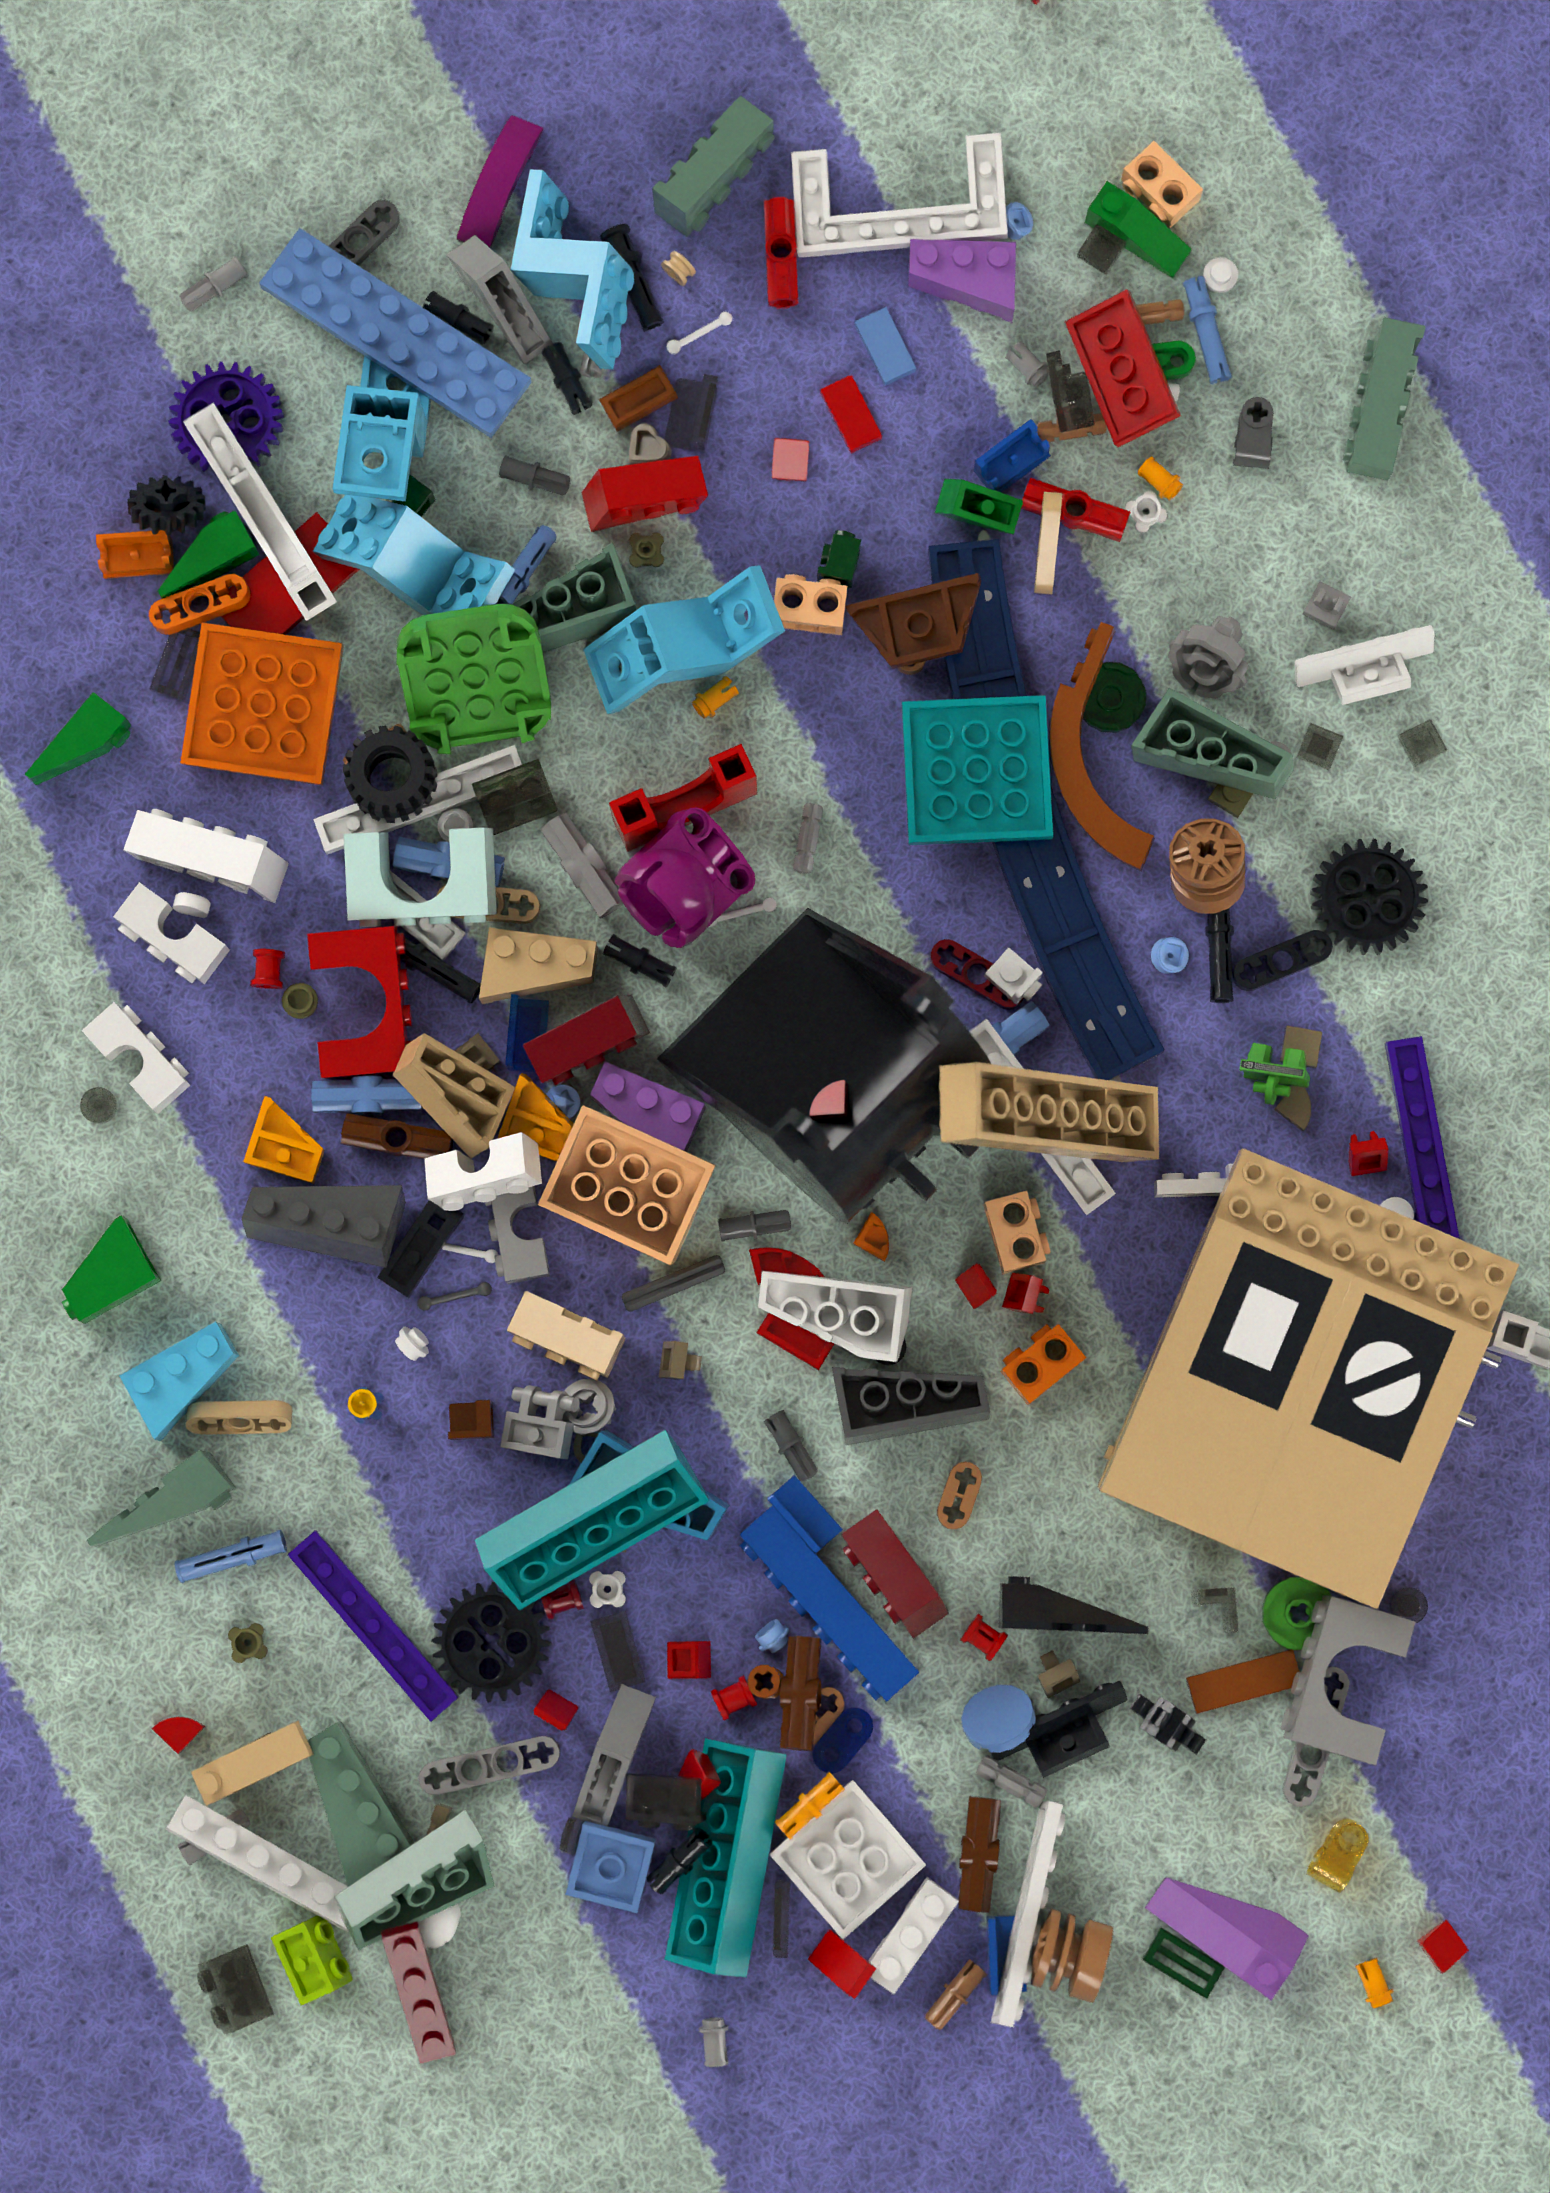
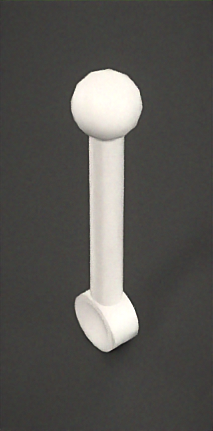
(674, 346)
(768, 905)
(488, 1255)

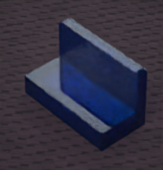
(526, 1021)

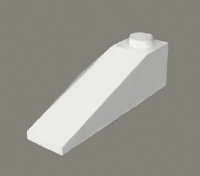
(853, 1314)

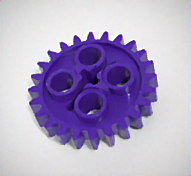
(210, 390)

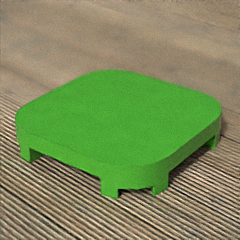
(473, 676)

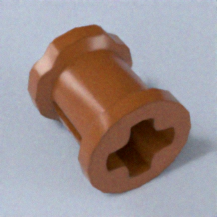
(755, 1684)

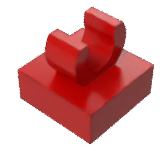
(1368, 1155)
(1023, 1293)

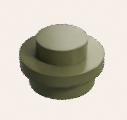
(300, 1000)

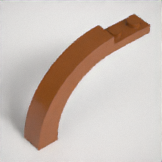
(1095, 817)

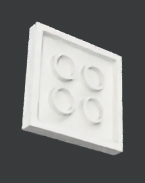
(848, 1860)

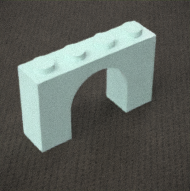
(374, 896)

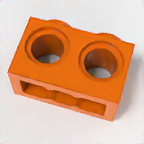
(1047, 1370)

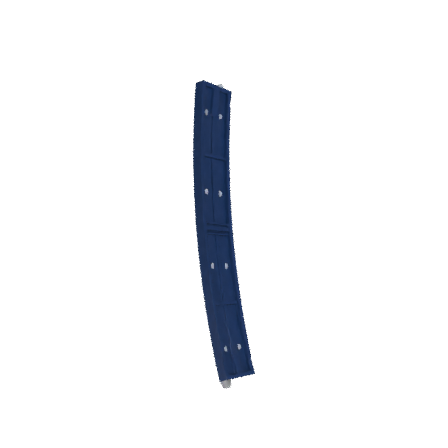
(1045, 873)

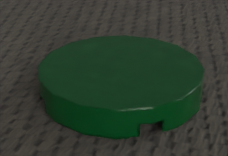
(1110, 709)

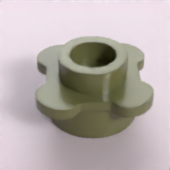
(641, 558)
(256, 1649)

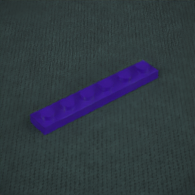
(1421, 1134)
(373, 1625)

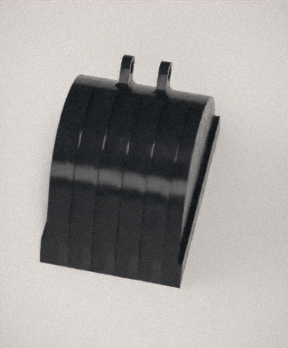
(817, 1014)

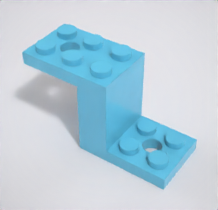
(572, 269)
(384, 424)
(410, 557)
(683, 639)

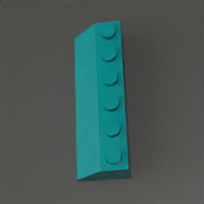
(591, 1520)
(723, 1891)

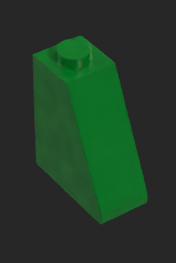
(109, 1274)

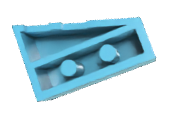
(178, 1377)

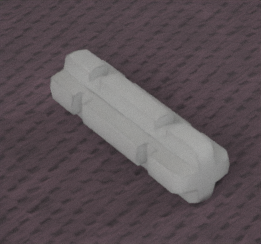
(808, 838)
(1011, 1781)

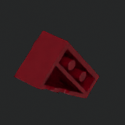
(586, 1039)
(893, 1574)

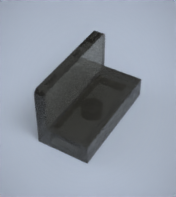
(692, 413)
(1227, 1598)

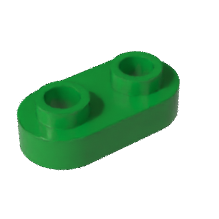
(1168, 350)

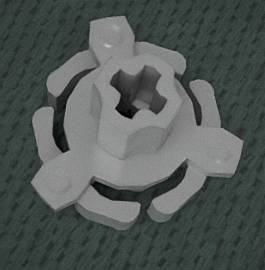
(1215, 657)

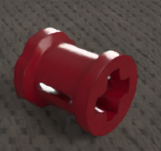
(562, 1599)

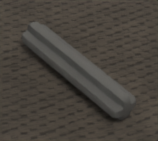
(673, 1283)

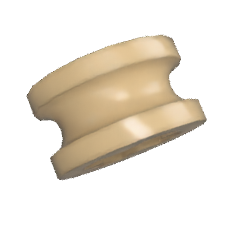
(678, 268)

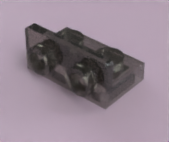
(1070, 395)
(514, 797)
(664, 1800)
(234, 1990)

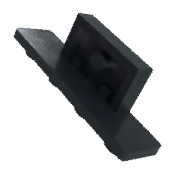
(1070, 1731)

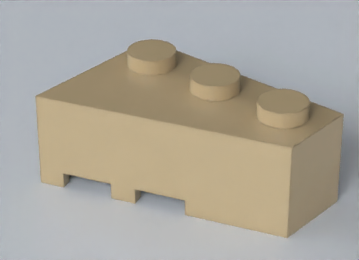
(534, 964)
(454, 1092)
(565, 1336)

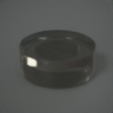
(98, 1105)
(1409, 1604)
(571, 1835)

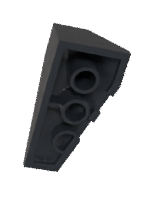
(1044, 1609)

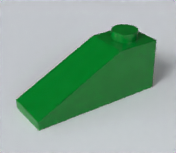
(1138, 228)
(214, 552)
(85, 737)

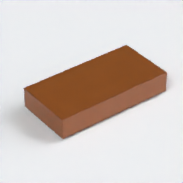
(638, 398)

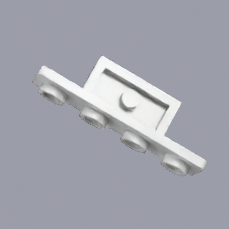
(1367, 667)

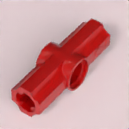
(780, 233)
(1097, 516)

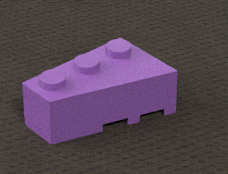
(966, 272)
(648, 1106)

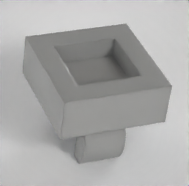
(1326, 605)

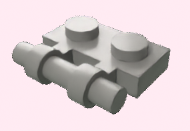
(537, 1434)

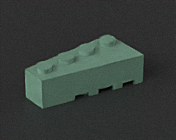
(713, 167)
(1383, 398)
(581, 602)
(1207, 746)
(356, 1807)
(418, 1882)

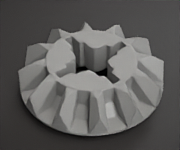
(587, 1391)

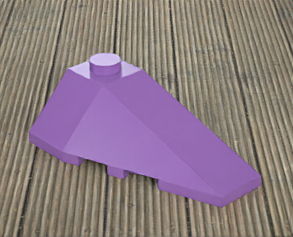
(1242, 1937)

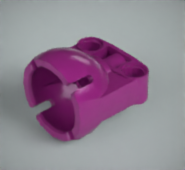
(683, 878)

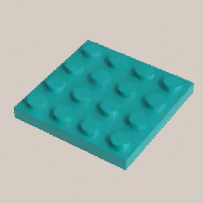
(977, 770)

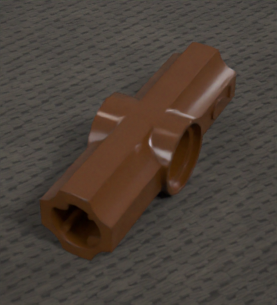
(374, 1135)
(800, 1693)
(979, 1854)

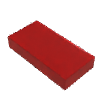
(851, 414)
(795, 1340)
(842, 1964)

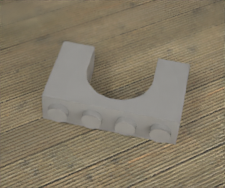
(1312, 1717)

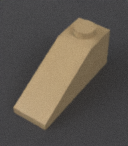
(252, 1763)

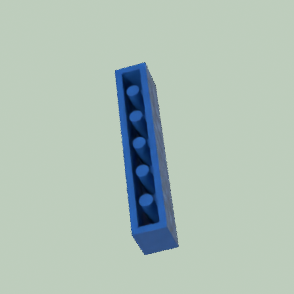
(829, 1604)

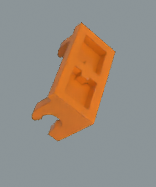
(135, 554)

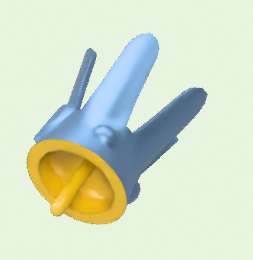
(363, 1404)

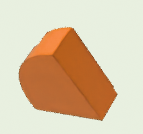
(873, 1238)

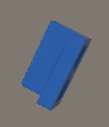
(804, 1514)
(998, 1938)

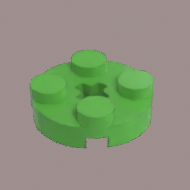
(1277, 1606)

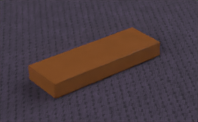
(1242, 1681)

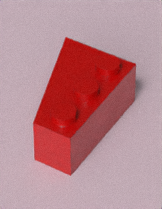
(643, 491)

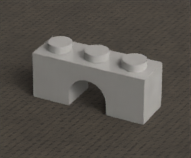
(519, 1258)

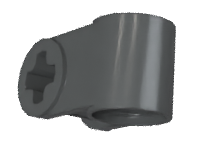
(1254, 439)

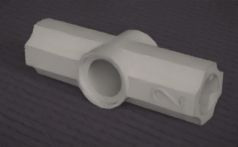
(582, 864)

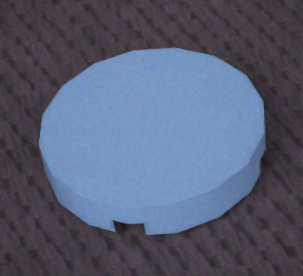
(998, 1718)

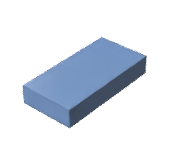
(885, 346)

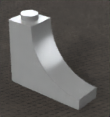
(501, 296)
(613, 1755)

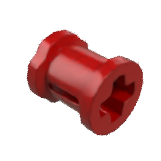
(267, 969)
(984, 1637)
(733, 1698)

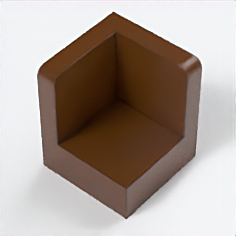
(471, 1420)

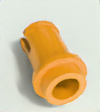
(1160, 478)
(713, 698)
(1374, 1983)

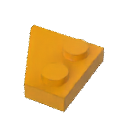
(536, 1117)
(282, 1145)

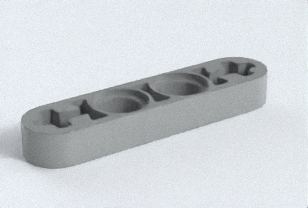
(1319, 1767)
(490, 1768)

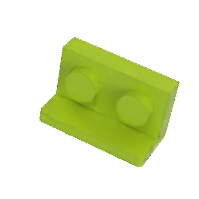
(312, 1959)

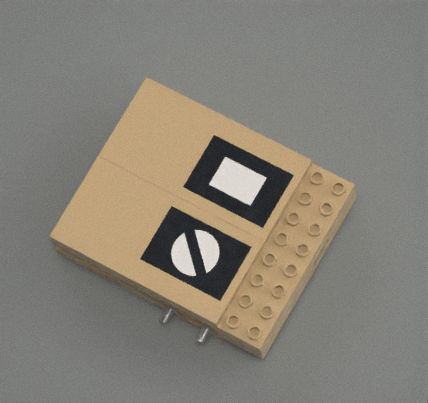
(1308, 1378)

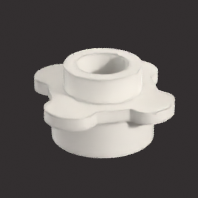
(1150, 502)
(613, 1580)

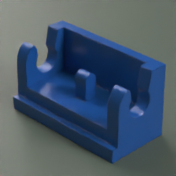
(1012, 458)

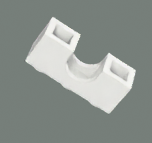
(144, 917)
(118, 1031)
(510, 1169)
(1521, 1339)
(911, 1934)

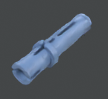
(1203, 316)
(527, 563)
(272, 1544)

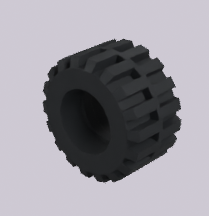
(370, 753)

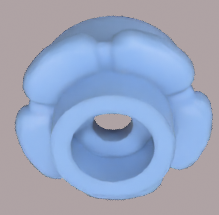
(772, 1636)

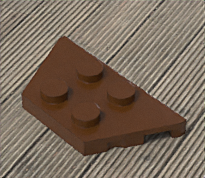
(919, 621)

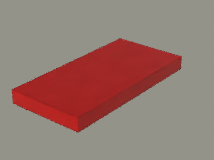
(1122, 368)
(270, 604)

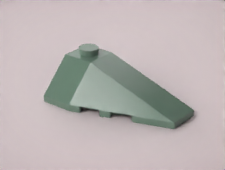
(187, 1490)

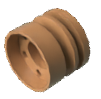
(1207, 865)
(1071, 1955)

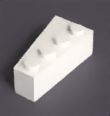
(206, 853)

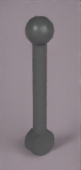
(425, 1302)

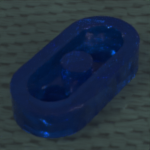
(843, 1740)

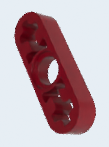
(975, 959)

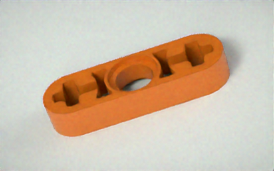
(213, 610)

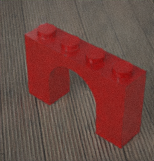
(721, 786)
(378, 953)

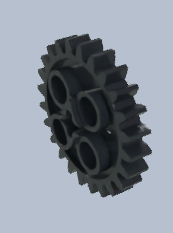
(1375, 927)
(467, 1665)

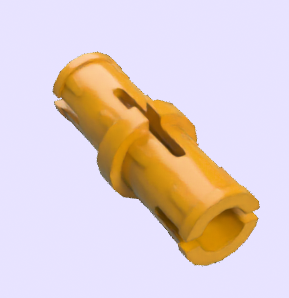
(809, 1805)

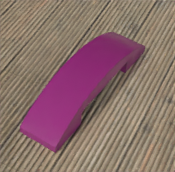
(499, 180)

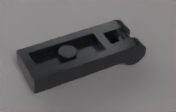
(419, 1249)

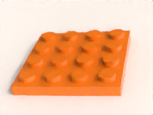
(262, 703)

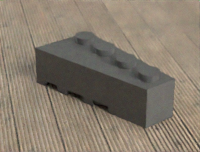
(328, 1220)
(905, 1402)

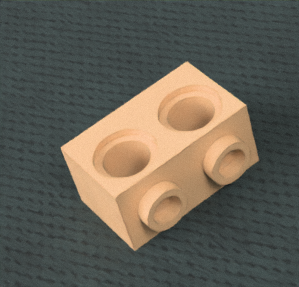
(1169, 181)
(808, 615)
(1006, 1234)

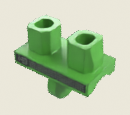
(1259, 1067)

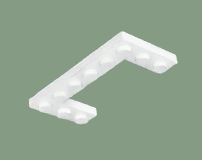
(884, 230)

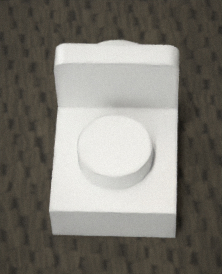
(1014, 977)

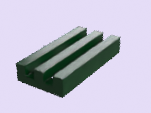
(1156, 1946)

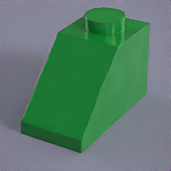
(978, 506)

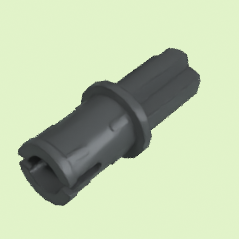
(534, 476)
(754, 1225)
(791, 1445)

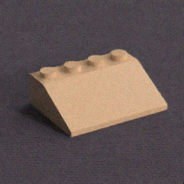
(627, 1185)

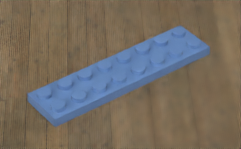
(395, 333)

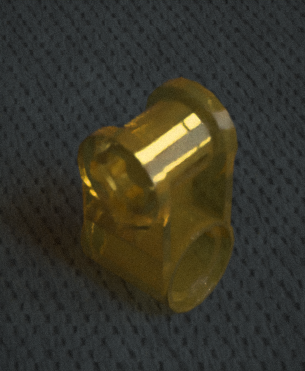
(1334, 1860)

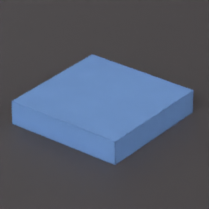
(610, 1866)

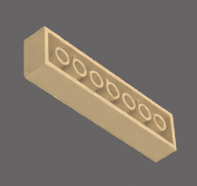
(1048, 1113)

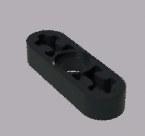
(1303, 942)

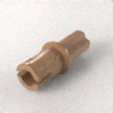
(955, 1995)

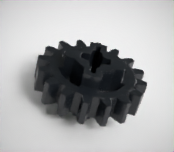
(166, 505)
(1168, 1724)

